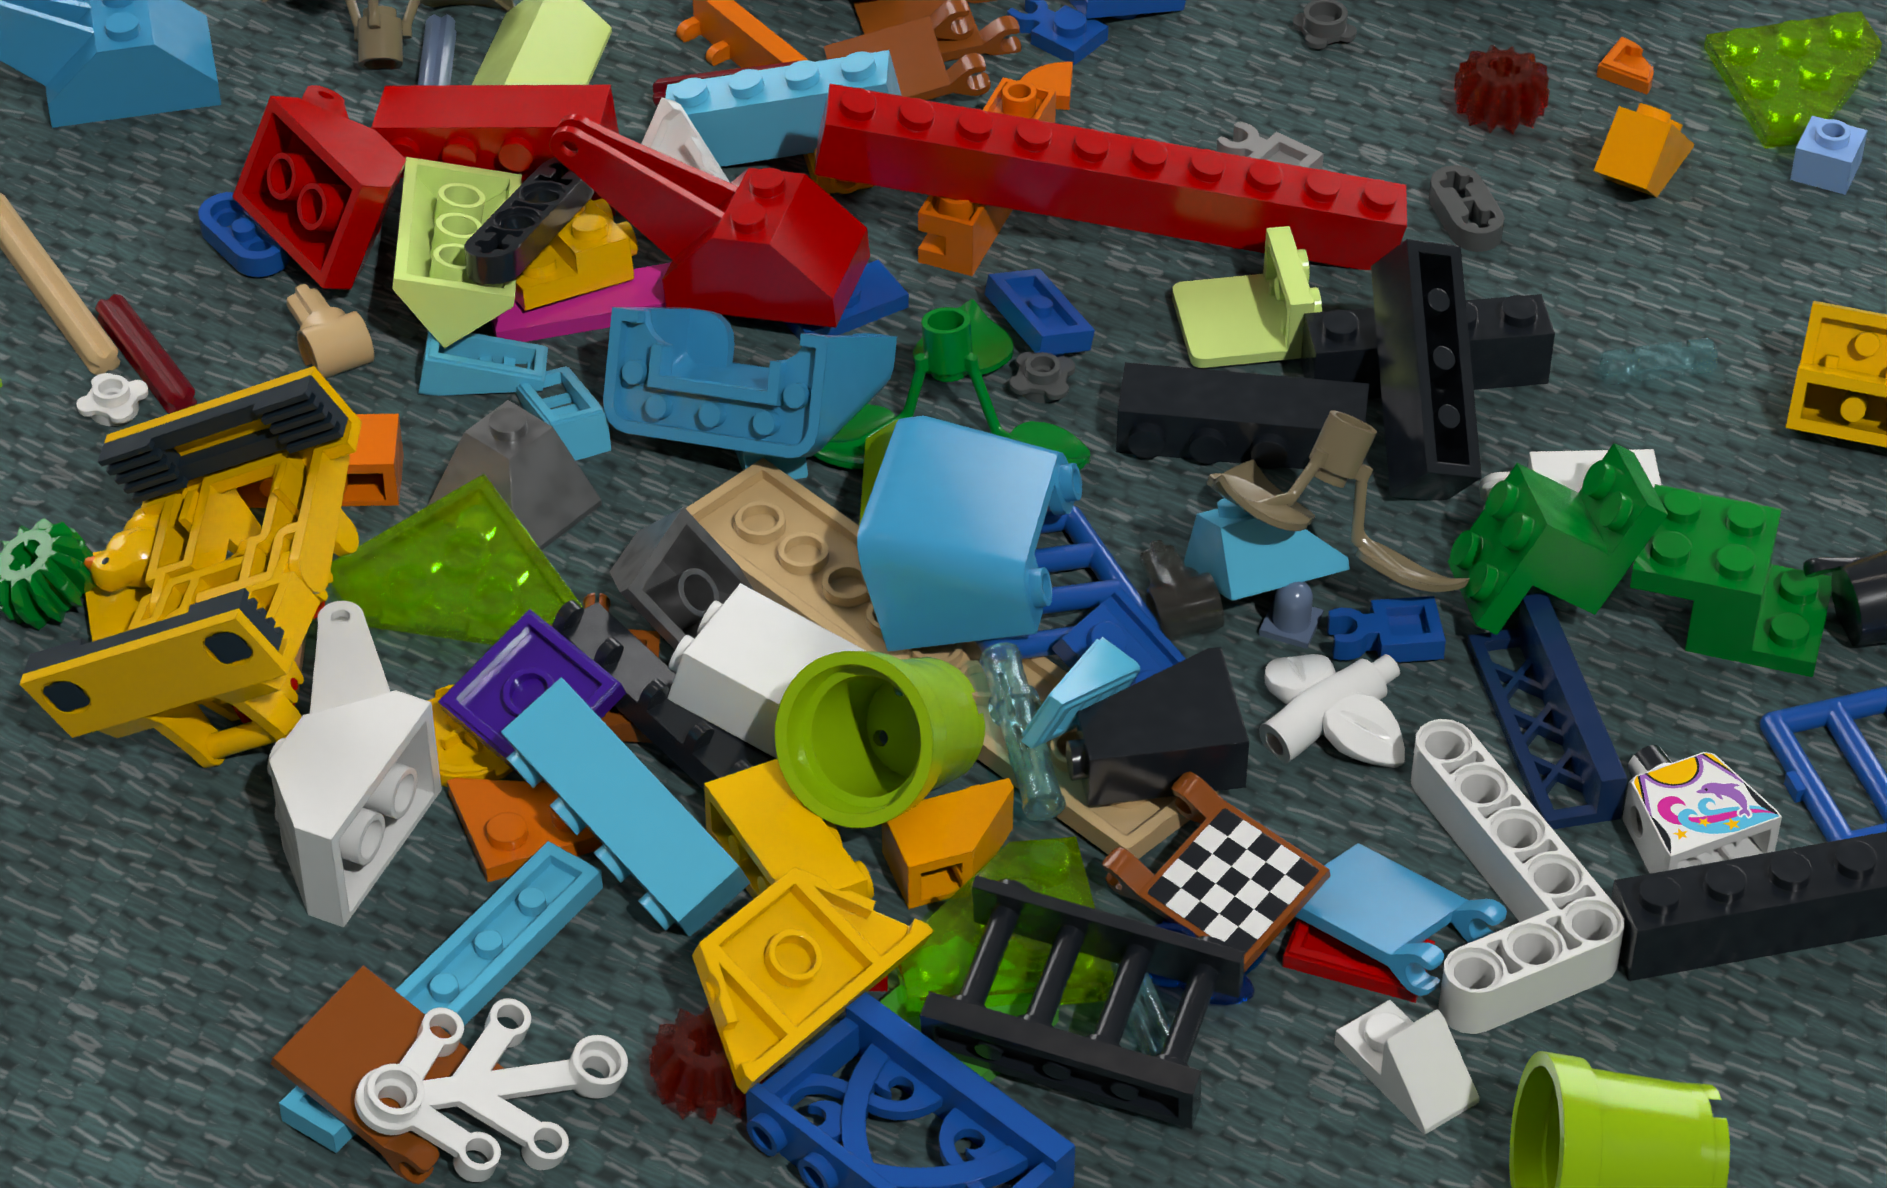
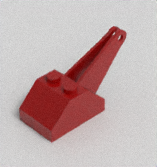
(319, 184)
(738, 248)

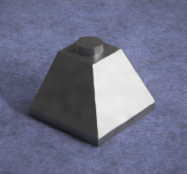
(526, 468)
(675, 574)

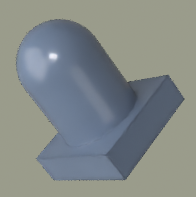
(1291, 616)

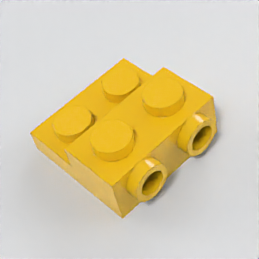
(580, 259)

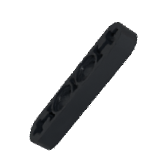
(525, 223)

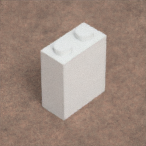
(745, 662)

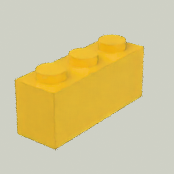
(772, 831)

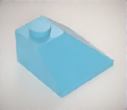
(1254, 556)

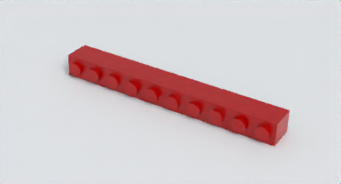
(1105, 177)

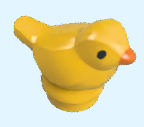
(126, 554)

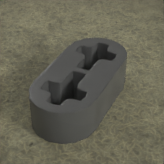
(1455, 211)

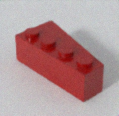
(487, 124)

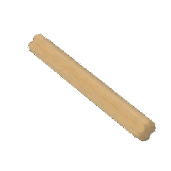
(55, 292)

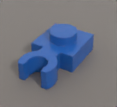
(1062, 32)
(1397, 627)

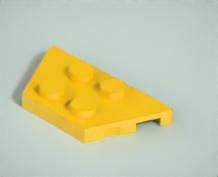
(794, 967)

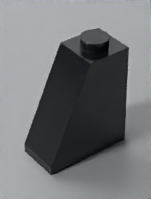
(1159, 730)

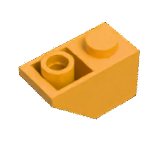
(1643, 149)
(947, 840)

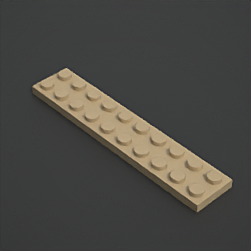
(809, 562)

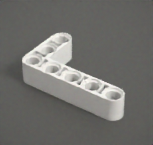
(1566, 923)

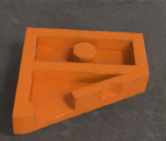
(511, 823)

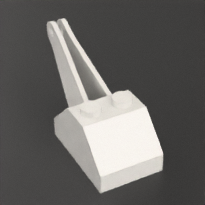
(351, 770)

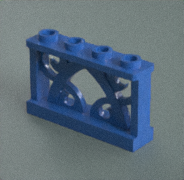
(891, 1055)

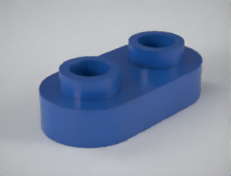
(245, 242)

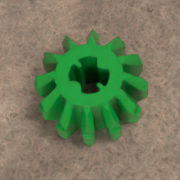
(43, 573)

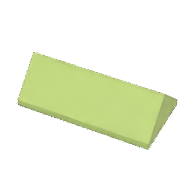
(545, 45)
(437, 216)

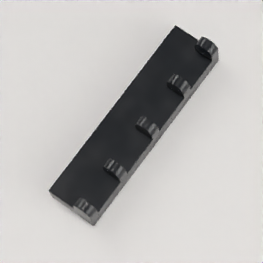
(687, 739)

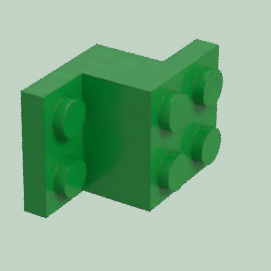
(1556, 538)
(1742, 603)

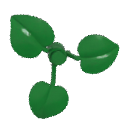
(950, 348)

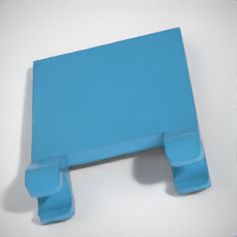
(1392, 911)

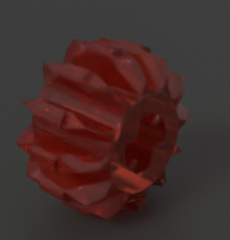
(1501, 88)
(694, 1068)

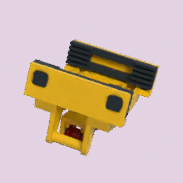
(213, 624)

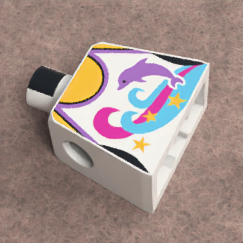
(1694, 811)

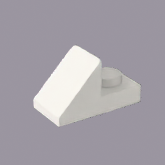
(1410, 1063)

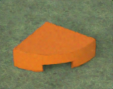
(1627, 67)
(1056, 77)

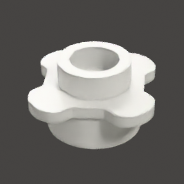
(112, 399)

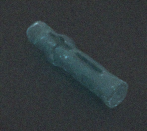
(1012, 708)

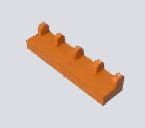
(735, 35)

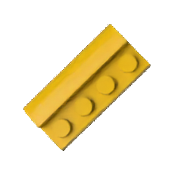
(1842, 376)

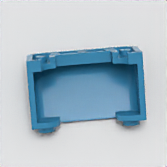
(678, 382)
(958, 533)

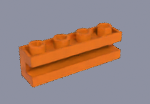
(963, 230)

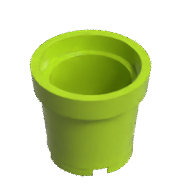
(833, 725)
(1613, 1129)

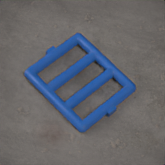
(1085, 552)
(1801, 777)

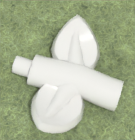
(1333, 704)

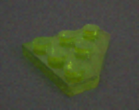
(1794, 70)
(452, 571)
(941, 964)

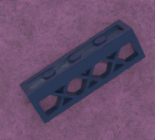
(1569, 706)

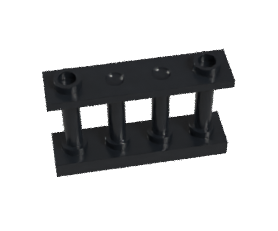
(1076, 1064)

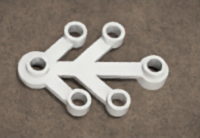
(484, 1090)

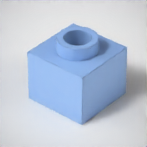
(1828, 154)

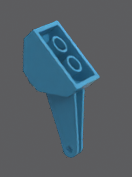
(111, 56)

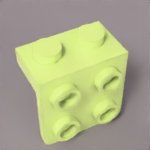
(1249, 315)

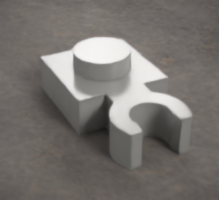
(1277, 148)

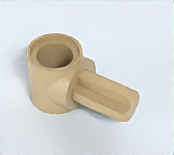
(329, 335)

